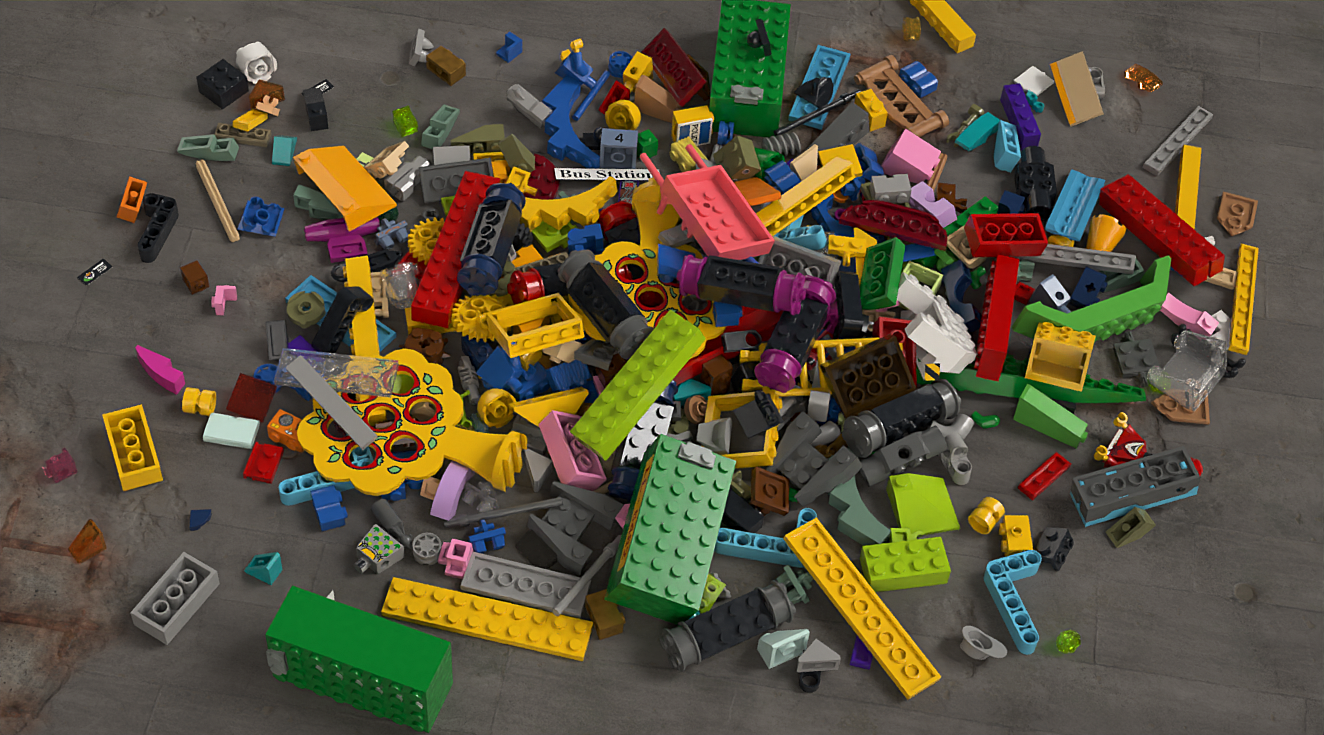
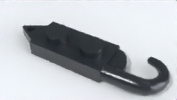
(378, 262)

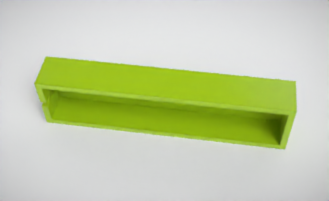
(638, 385)

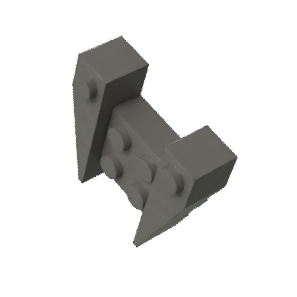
(808, 467)
(567, 523)

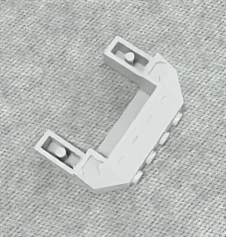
(935, 327)

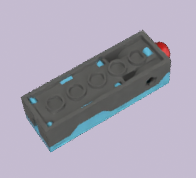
(1137, 484)

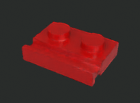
(263, 462)

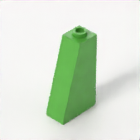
(1049, 418)

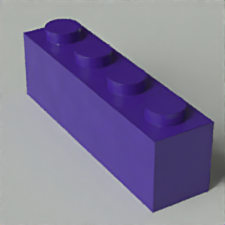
(1020, 114)

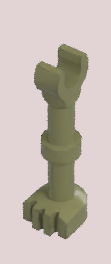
(974, 113)

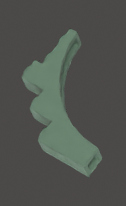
(854, 517)

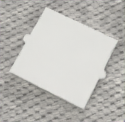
(1034, 80)

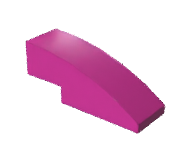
(160, 370)

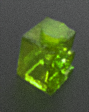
(405, 121)

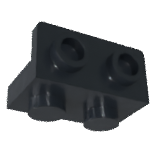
(1055, 546)

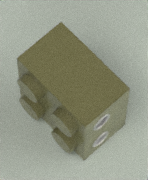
(738, 159)

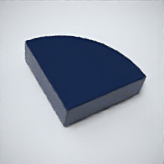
(199, 518)

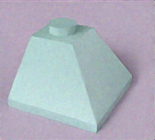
(782, 646)

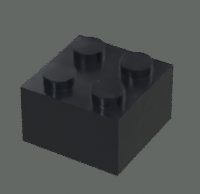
(222, 84)

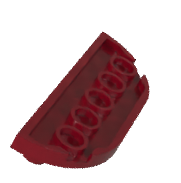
(543, 179)
(897, 222)

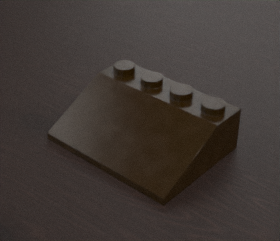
(868, 376)

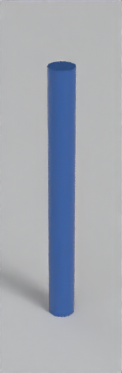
(591, 95)

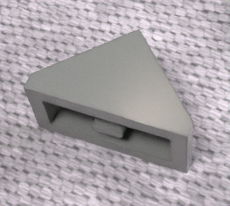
(538, 468)
(818, 658)

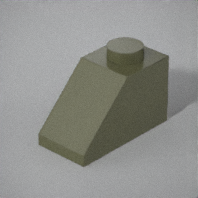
(517, 154)
(1130, 527)

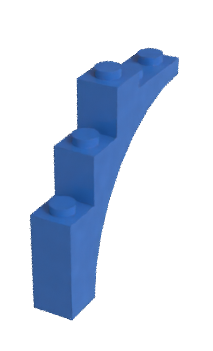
(558, 126)

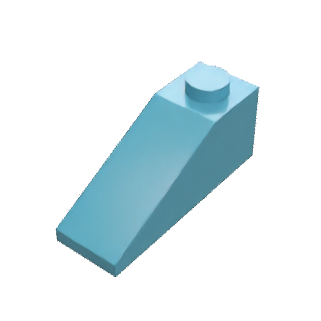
(1006, 147)

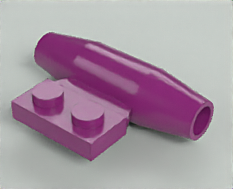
(340, 241)

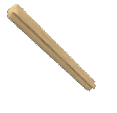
(217, 201)

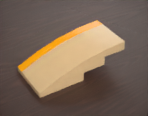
(1076, 89)

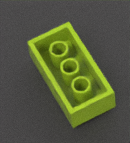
(905, 564)

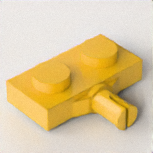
(520, 180)
(846, 247)

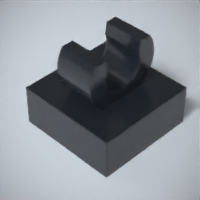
(866, 323)

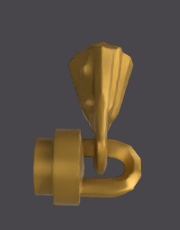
(836, 445)

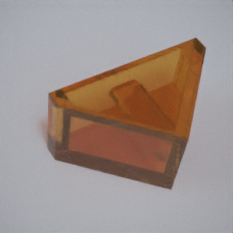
(265, 88)
(87, 543)

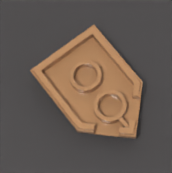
(1236, 213)
(1178, 413)

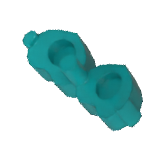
(1032, 100)

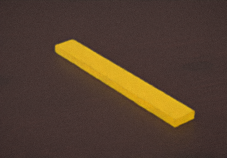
(1243, 299)

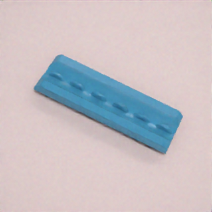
(1074, 205)

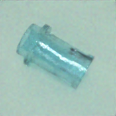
(478, 424)

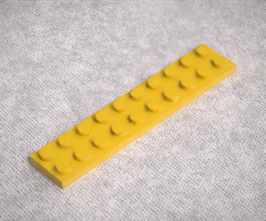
(862, 608)
(487, 619)

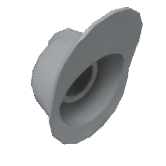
(980, 645)

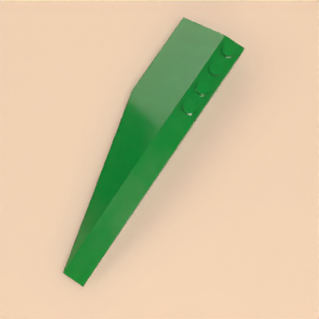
(1013, 382)

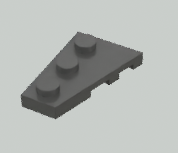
(596, 353)

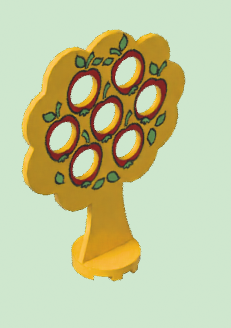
(645, 204)
(489, 455)

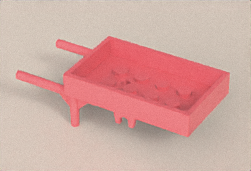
(712, 210)

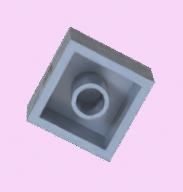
(618, 149)

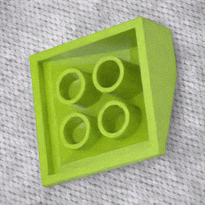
(921, 503)

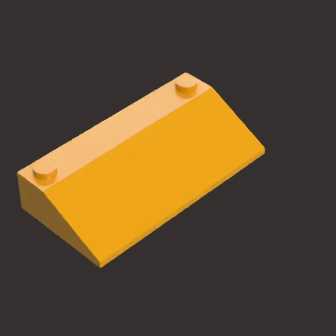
(345, 184)

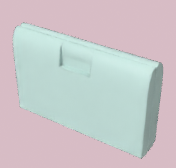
(231, 430)

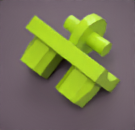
(711, 592)

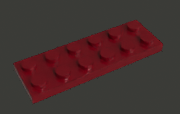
(674, 67)

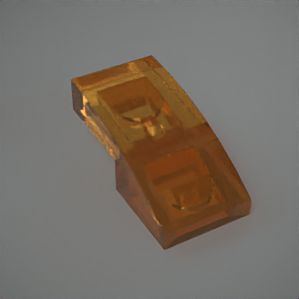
(1145, 78)

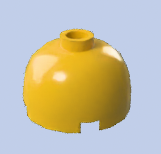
(623, 115)
(494, 407)

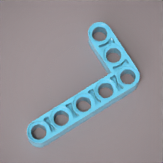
(808, 237)
(314, 480)
(753, 541)
(1010, 597)

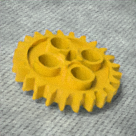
(424, 238)
(471, 318)

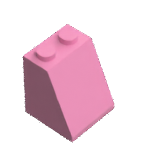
(911, 157)

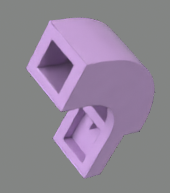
(450, 489)

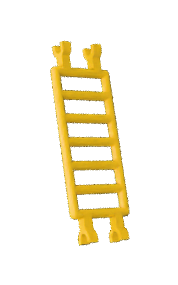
(749, 385)

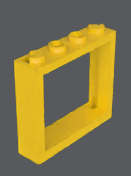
(539, 338)
(733, 401)

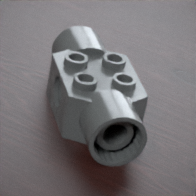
(915, 447)

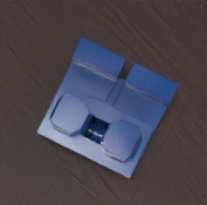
(586, 239)

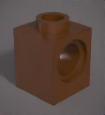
(194, 277)

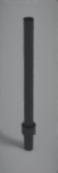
(844, 99)

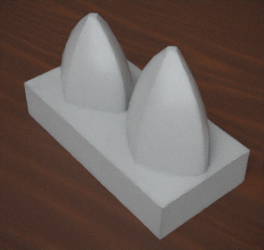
(419, 43)

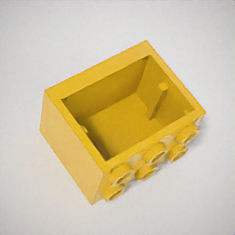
(1060, 356)

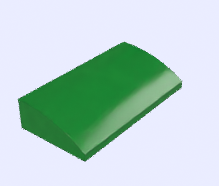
(881, 274)

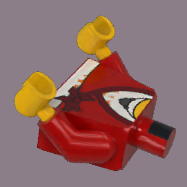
(1124, 447)

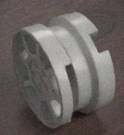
(426, 549)

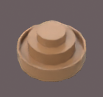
(695, 409)

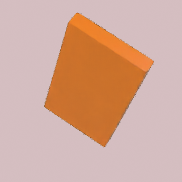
(757, 191)

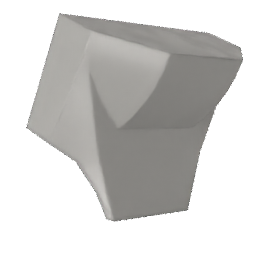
(716, 435)

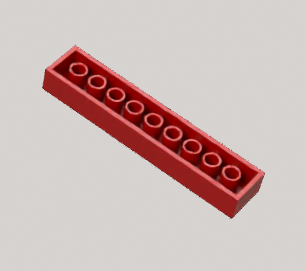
(439, 283)

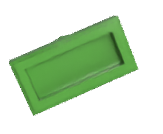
(945, 258)

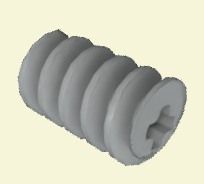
(783, 143)

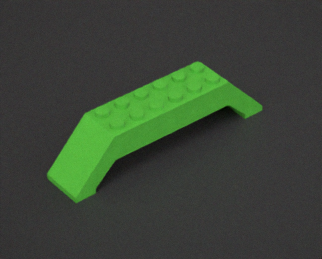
(1109, 315)

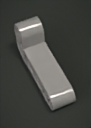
(818, 401)

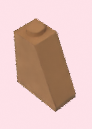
(654, 100)

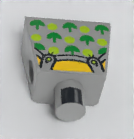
(378, 551)

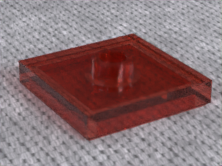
(251, 397)

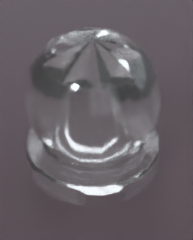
(401, 284)

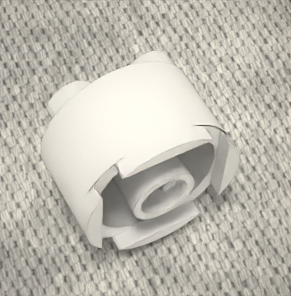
(255, 62)

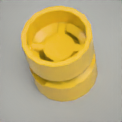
(195, 401)
(986, 515)

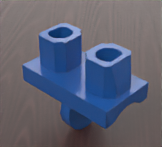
(852, 188)
(495, 536)

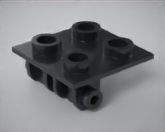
(758, 415)

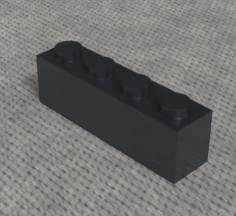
(740, 515)

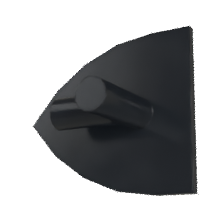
(816, 91)

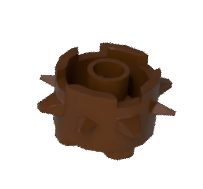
(427, 343)

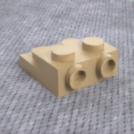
(387, 161)

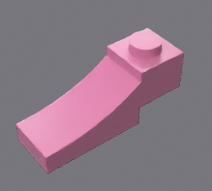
(1194, 320)

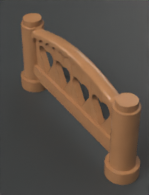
(885, 72)

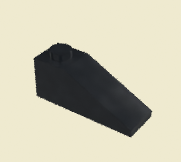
(315, 109)

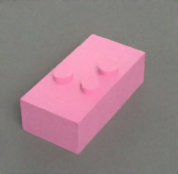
(571, 459)

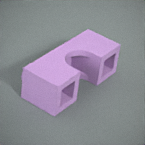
(923, 199)

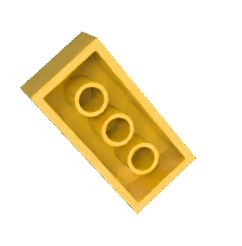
(132, 447)

